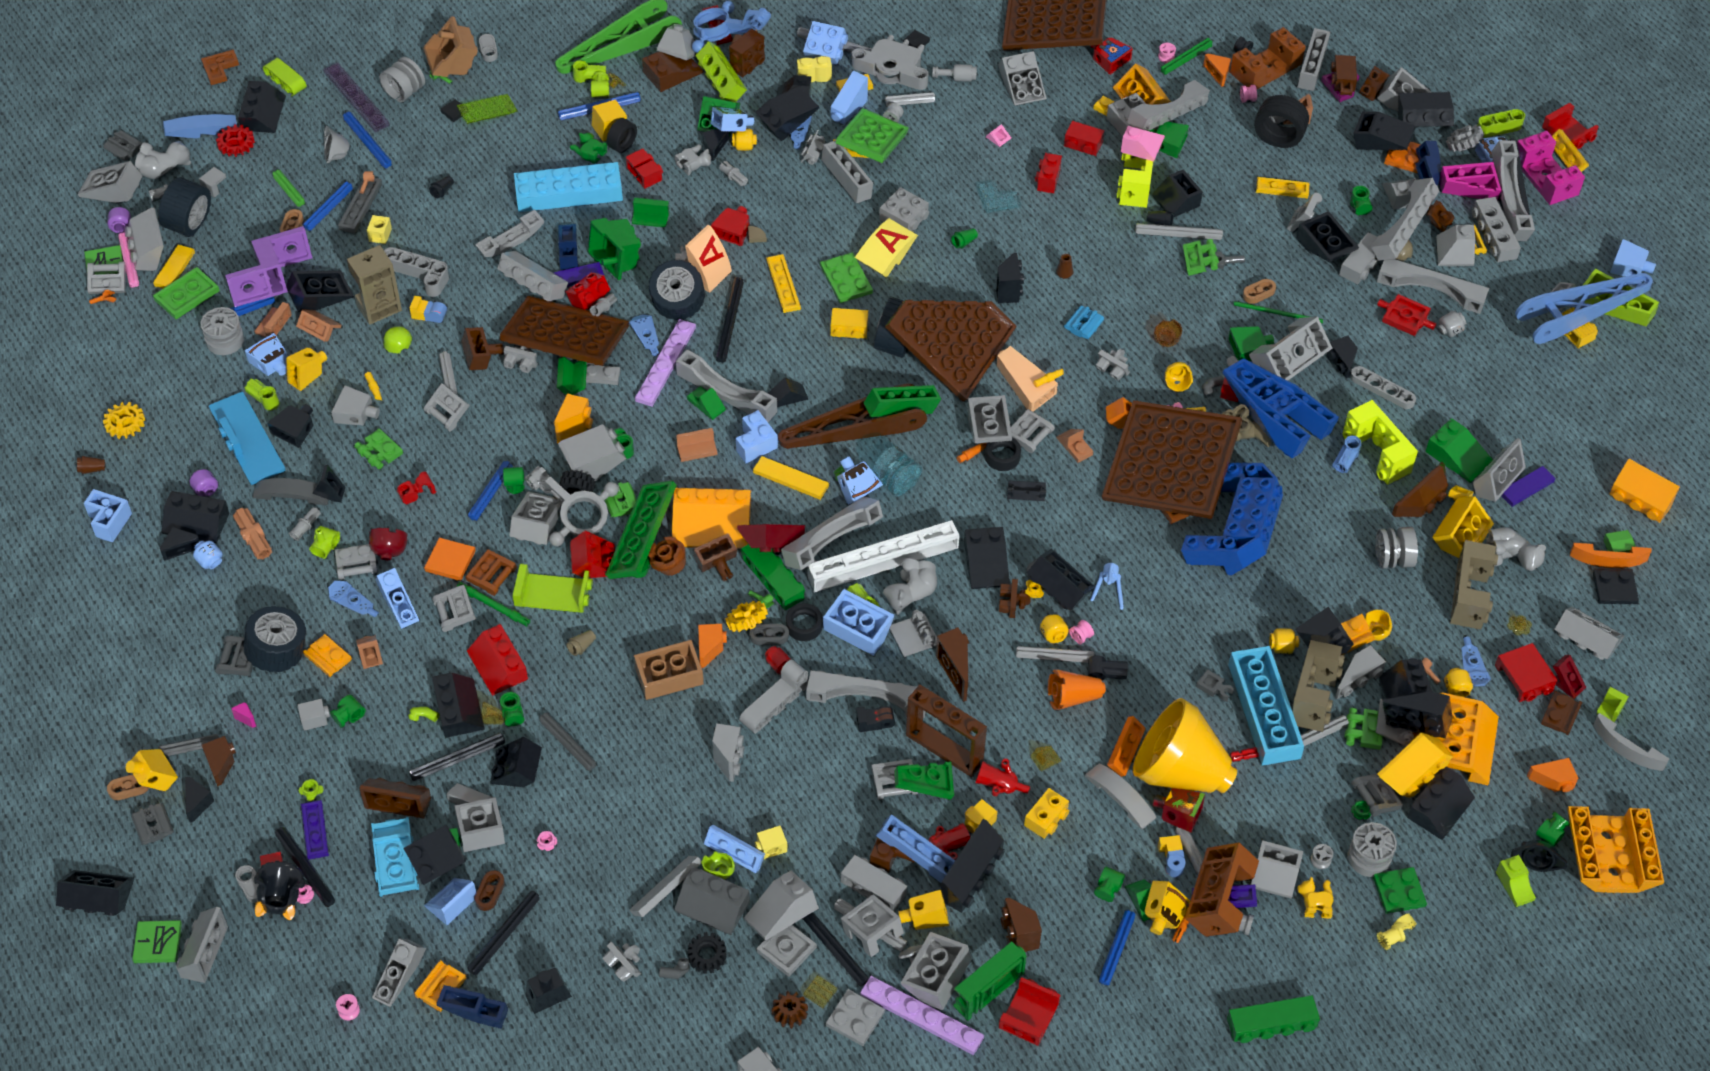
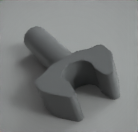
(1230, 259)

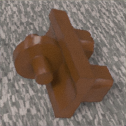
(1374, 83)
(1439, 216)
(1020, 599)

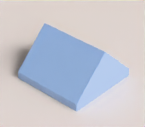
(452, 899)

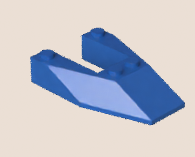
(1273, 397)

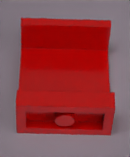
(1575, 131)
(1030, 1011)

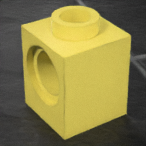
(379, 229)
(771, 842)

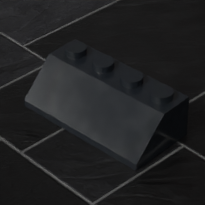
(972, 866)

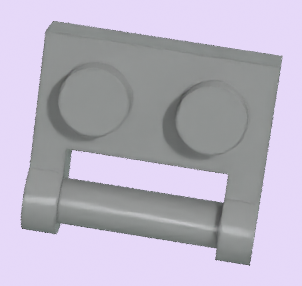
(1304, 212)
(99, 283)
(450, 402)
(1026, 426)
(355, 556)
(460, 606)
(884, 774)

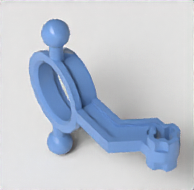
(753, 19)

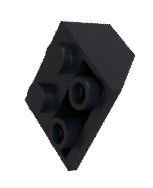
(1178, 193)
(1009, 280)
(516, 763)

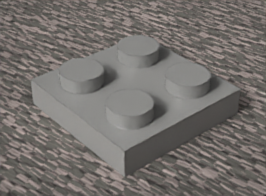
(787, 949)
(855, 1017)

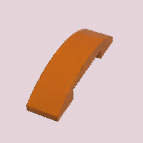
(1609, 559)

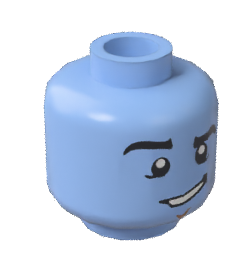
(207, 554)

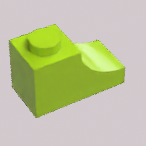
(1515, 880)

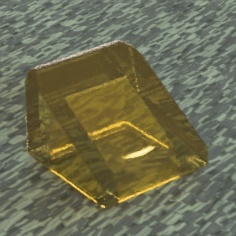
(491, 714)
(1045, 757)

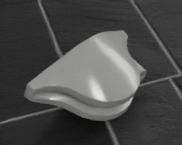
(334, 145)

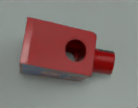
(1112, 54)

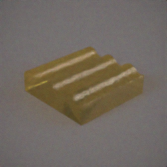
(820, 991)

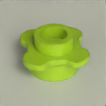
(310, 784)

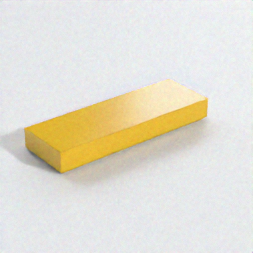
(1568, 152)
(1282, 187)
(174, 266)

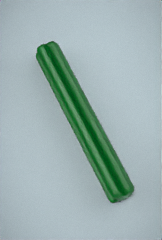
(1186, 56)

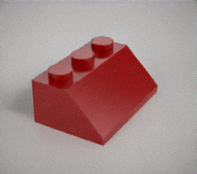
(497, 660)

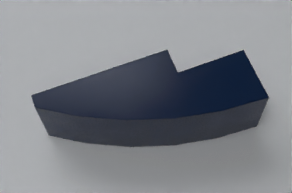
(1429, 161)
(567, 246)
(473, 1006)

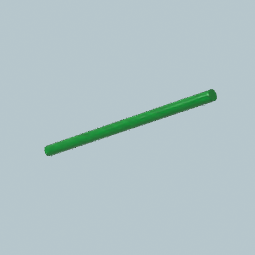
(1269, 310)

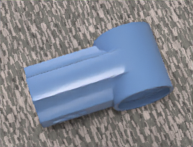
(1347, 455)

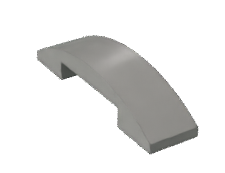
(518, 234)
(1626, 748)
(1123, 794)

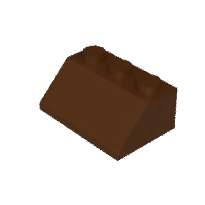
(395, 797)

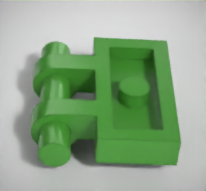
(1194, 256)
(381, 444)
(1367, 734)

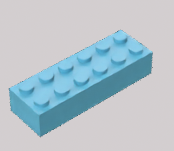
(568, 187)
(1266, 705)

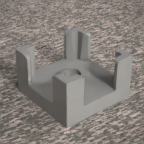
(870, 922)

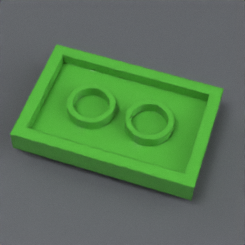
(846, 277)
(186, 293)

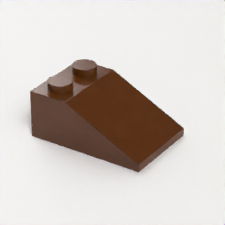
(669, 70)
(953, 657)

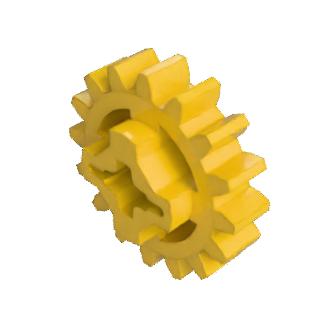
(124, 420)
(746, 616)

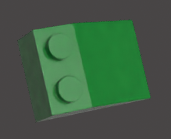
(1458, 450)

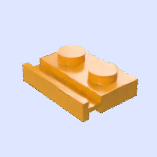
(1358, 631)
(327, 655)
(432, 986)

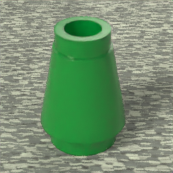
(963, 238)

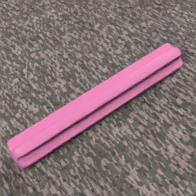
(130, 270)

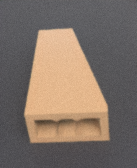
(1020, 376)

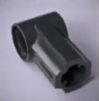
(1102, 668)

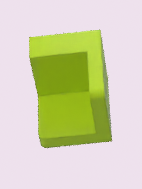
(1612, 704)

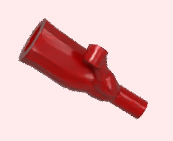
(1000, 781)
(951, 839)

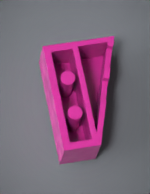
(1470, 180)

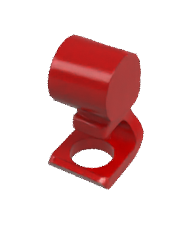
(409, 492)

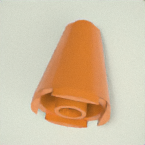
(1073, 689)

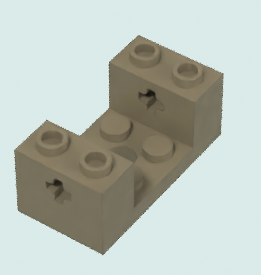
(376, 283)
(1473, 606)
(1323, 667)

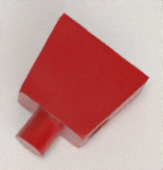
(732, 225)

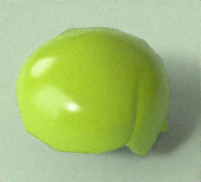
(397, 339)
(718, 860)

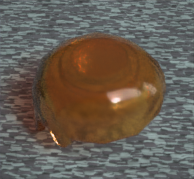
(1168, 331)

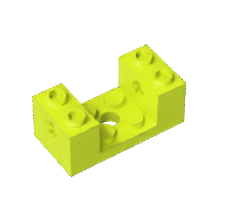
(1135, 183)
(1397, 452)

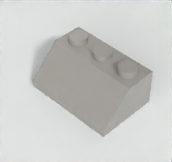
(144, 240)
(1500, 472)
(1588, 633)
(202, 945)
(937, 970)

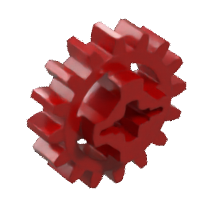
(233, 140)

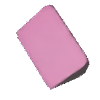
(999, 136)

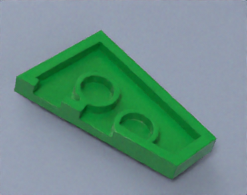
(929, 780)

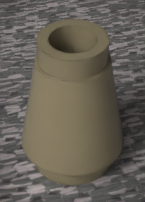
(581, 642)

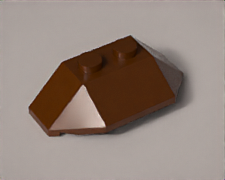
(1424, 494)

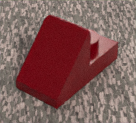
(1568, 677)

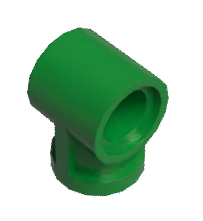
(1360, 200)
(626, 441)
(514, 479)
(348, 710)
(513, 714)
(1553, 829)
(1109, 883)

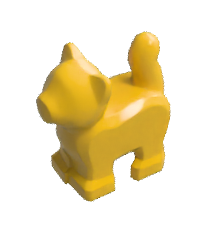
(1316, 900)

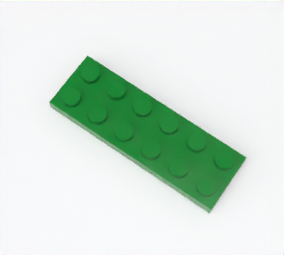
(641, 530)

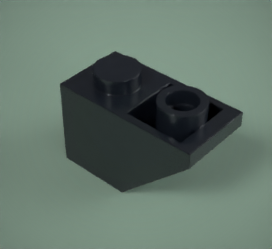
(1343, 355)

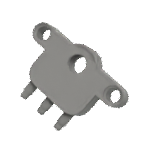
(893, 59)

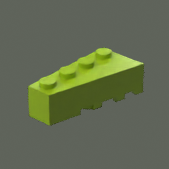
(1638, 310)

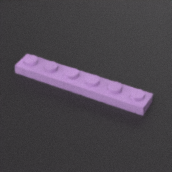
(665, 363)
(922, 1015)

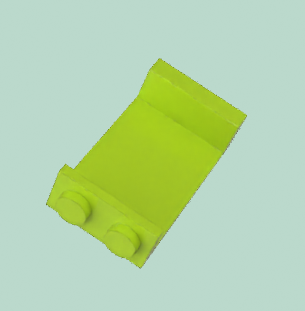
(551, 591)

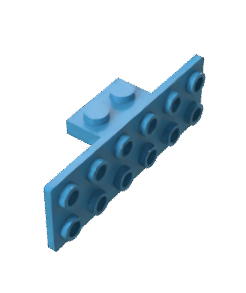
(246, 438)

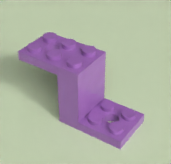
(267, 277)

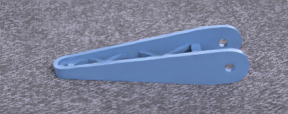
(1570, 297)

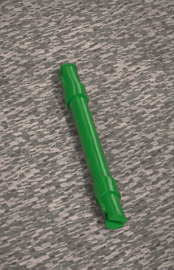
(512, 614)

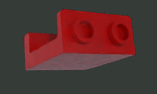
(1527, 672)

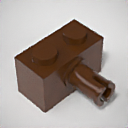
(477, 350)
(715, 555)
(884, 855)

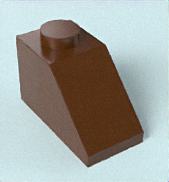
(219, 757)

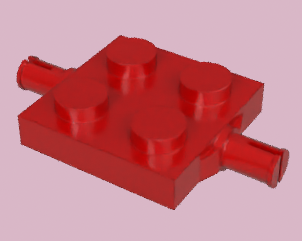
(1406, 314)

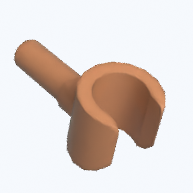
(367, 177)
(1427, 664)

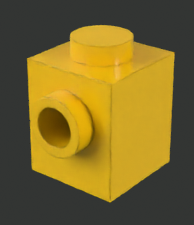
(976, 814)

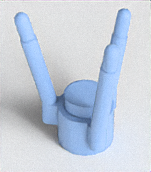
(1109, 575)

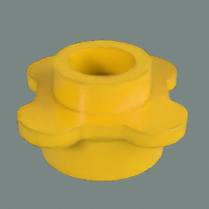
(1034, 593)

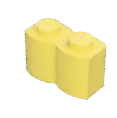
(819, 68)

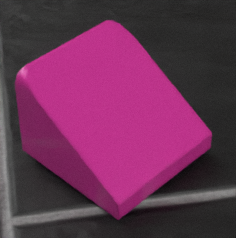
(243, 714)

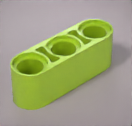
(285, 76)
(1501, 122)

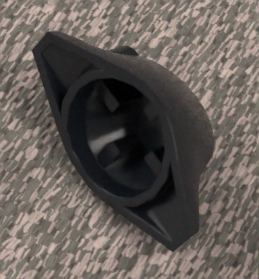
(1540, 856)

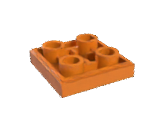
(449, 559)

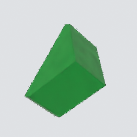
(1139, 895)

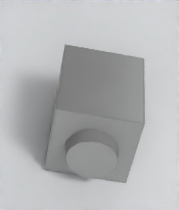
(313, 714)

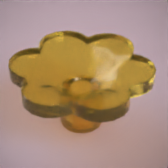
(615, 80)
(1519, 625)

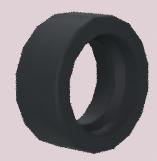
(621, 135)
(1003, 464)
(804, 634)

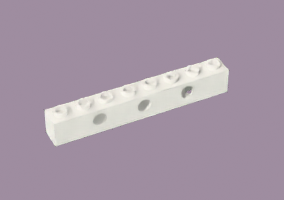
(883, 556)

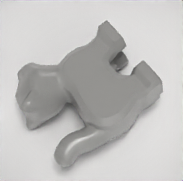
(691, 160)

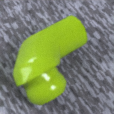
(416, 712)

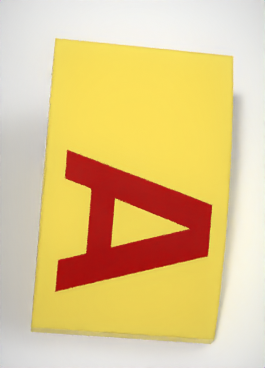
(886, 247)

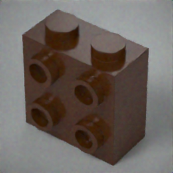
(747, 52)

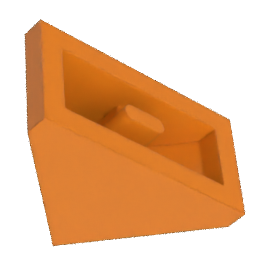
(1217, 67)

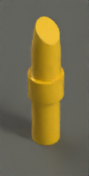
(1049, 377)
(373, 386)

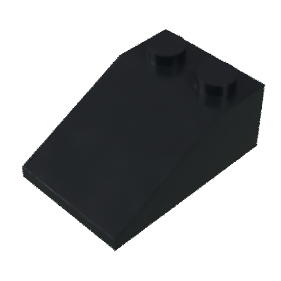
(787, 112)
(1325, 237)
(317, 289)
(986, 557)

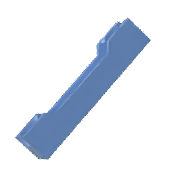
(915, 847)

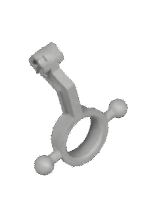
(540, 479)

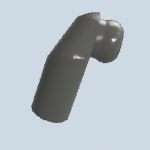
(1212, 382)

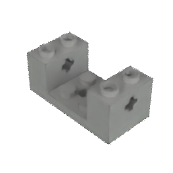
(1281, 357)

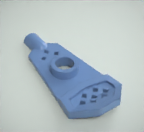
(800, 135)
(644, 325)
(346, 596)
(1477, 669)

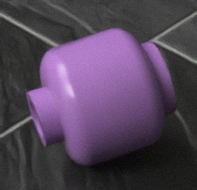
(118, 219)
(203, 483)

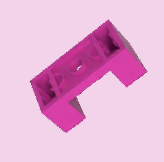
(1537, 158)

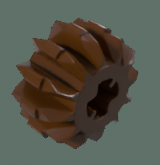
(781, 1012)

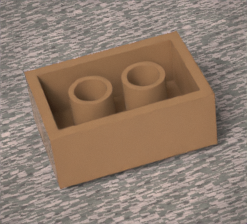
(668, 669)

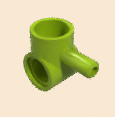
(324, 541)

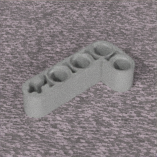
(430, 270)
(773, 701)

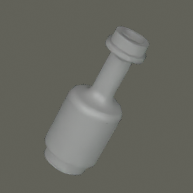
(959, 72)

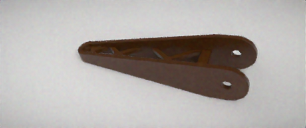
(859, 429)

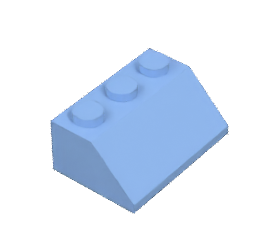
(858, 622)

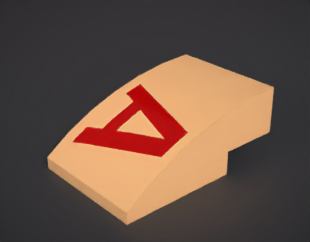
(709, 258)

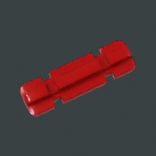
(1244, 754)

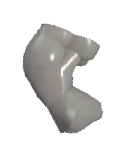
(156, 164)
(1512, 544)
(920, 580)

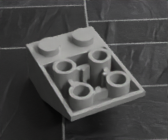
(1022, 78)

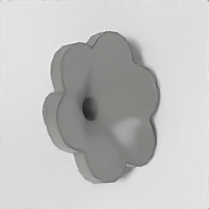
(910, 952)

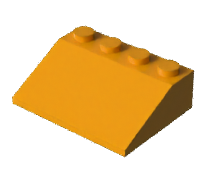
(709, 514)

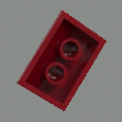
(770, 535)

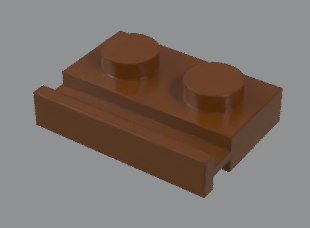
(1561, 713)

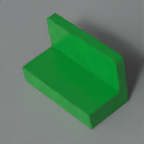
(650, 212)
(570, 376)

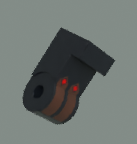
(874, 718)

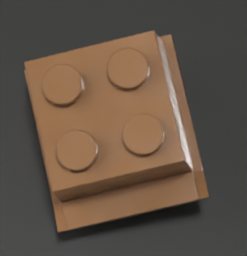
(450, 50)

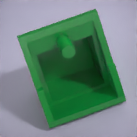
(614, 245)

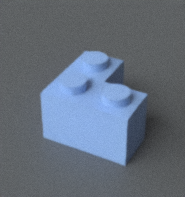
(758, 437)
(109, 514)

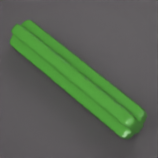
(287, 186)

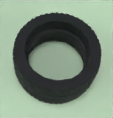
(1283, 107)

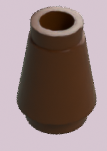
(1065, 267)
(90, 464)

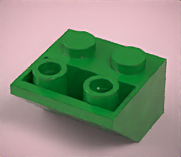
(706, 111)

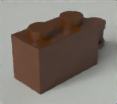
(1344, 74)

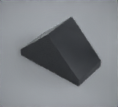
(715, 141)
(788, 392)
(329, 485)
(178, 543)
(197, 799)

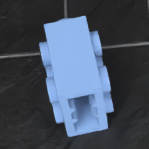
(825, 41)

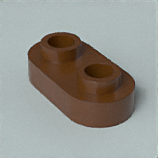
(489, 891)

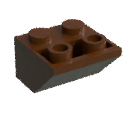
(1021, 925)

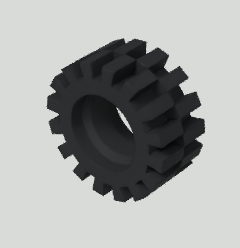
(576, 482)
(707, 964)

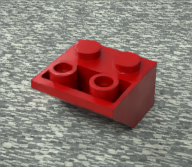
(591, 554)

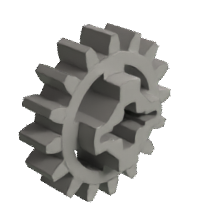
(1465, 138)

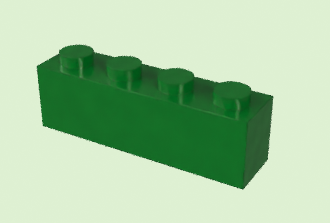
(900, 399)
(774, 576)
(1273, 1018)

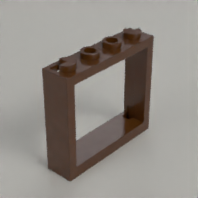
(939, 744)

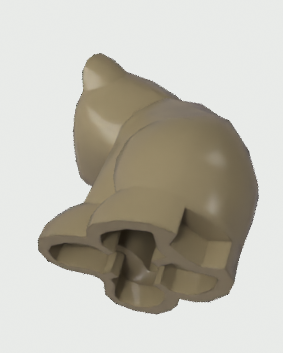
(1248, 429)

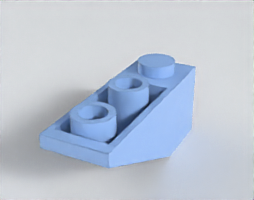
(396, 598)

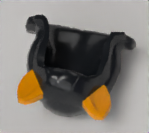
(278, 888)

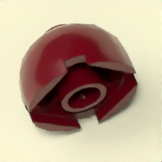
(387, 543)

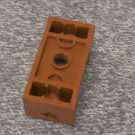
(1283, 55)
(1209, 905)

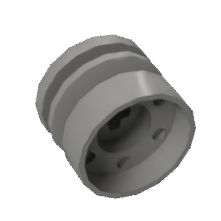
(402, 79)
(222, 331)
(1396, 547)
(1371, 849)

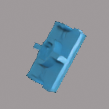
(1087, 329)

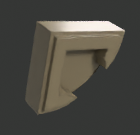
(756, 234)

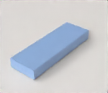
(739, 850)

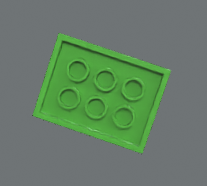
(872, 135)

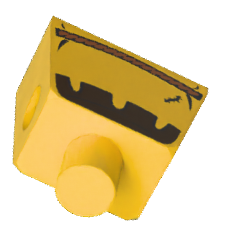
(1165, 906)

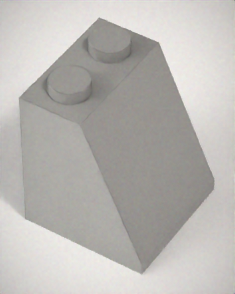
(593, 451)

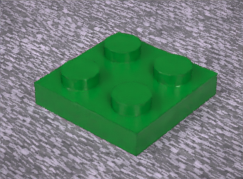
(1399, 890)

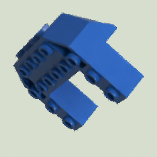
(1248, 523)

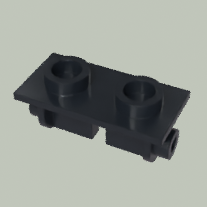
(1026, 490)

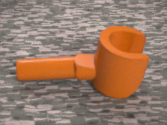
(105, 296)

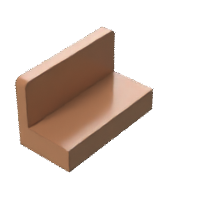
(274, 320)
(317, 324)
(696, 444)

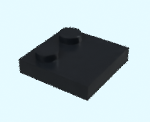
(1615, 586)

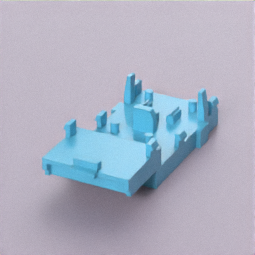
(392, 864)

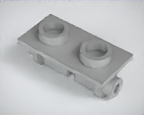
(814, 143)

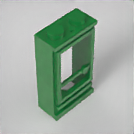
(990, 980)

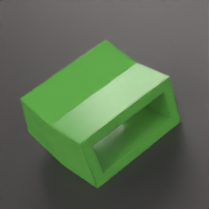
(1619, 541)

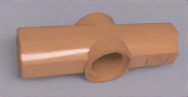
(252, 533)

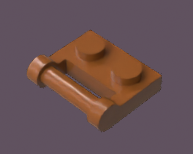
(486, 568)

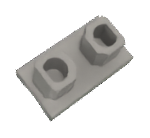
(521, 356)
(1115, 360)
(615, 955)

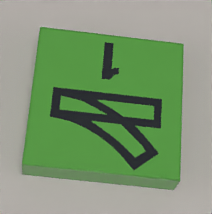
(107, 255)
(157, 941)

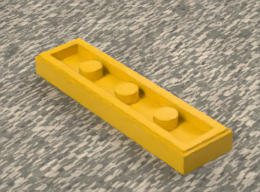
(783, 283)
(791, 477)

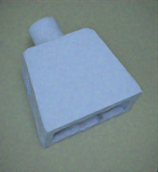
(1631, 260)

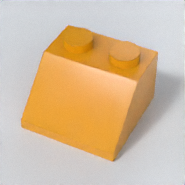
(572, 417)

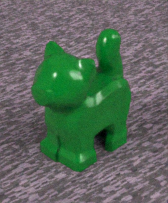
(590, 148)

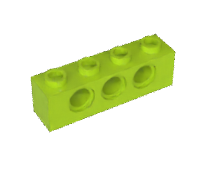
(720, 72)

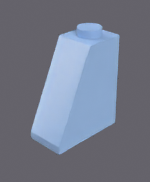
(851, 98)

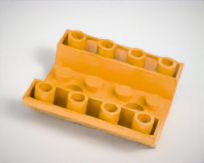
(1472, 736)
(1629, 851)

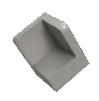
(212, 179)

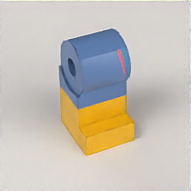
(427, 310)
(1174, 854)

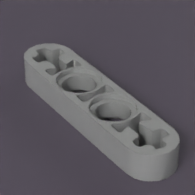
(1384, 385)

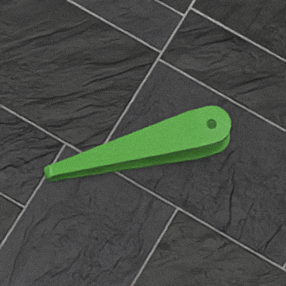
(619, 31)

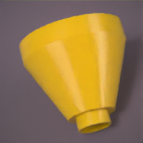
(1184, 752)

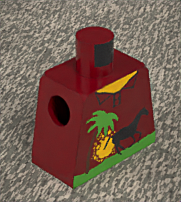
(1181, 807)

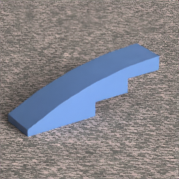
(199, 124)

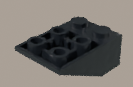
(1382, 132)
(1420, 713)

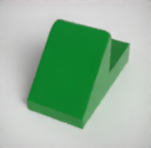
(707, 402)

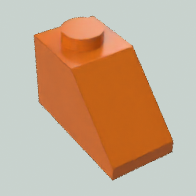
(1118, 412)
(710, 642)
(1554, 775)

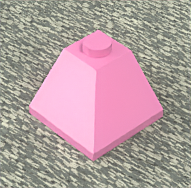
(1141, 143)

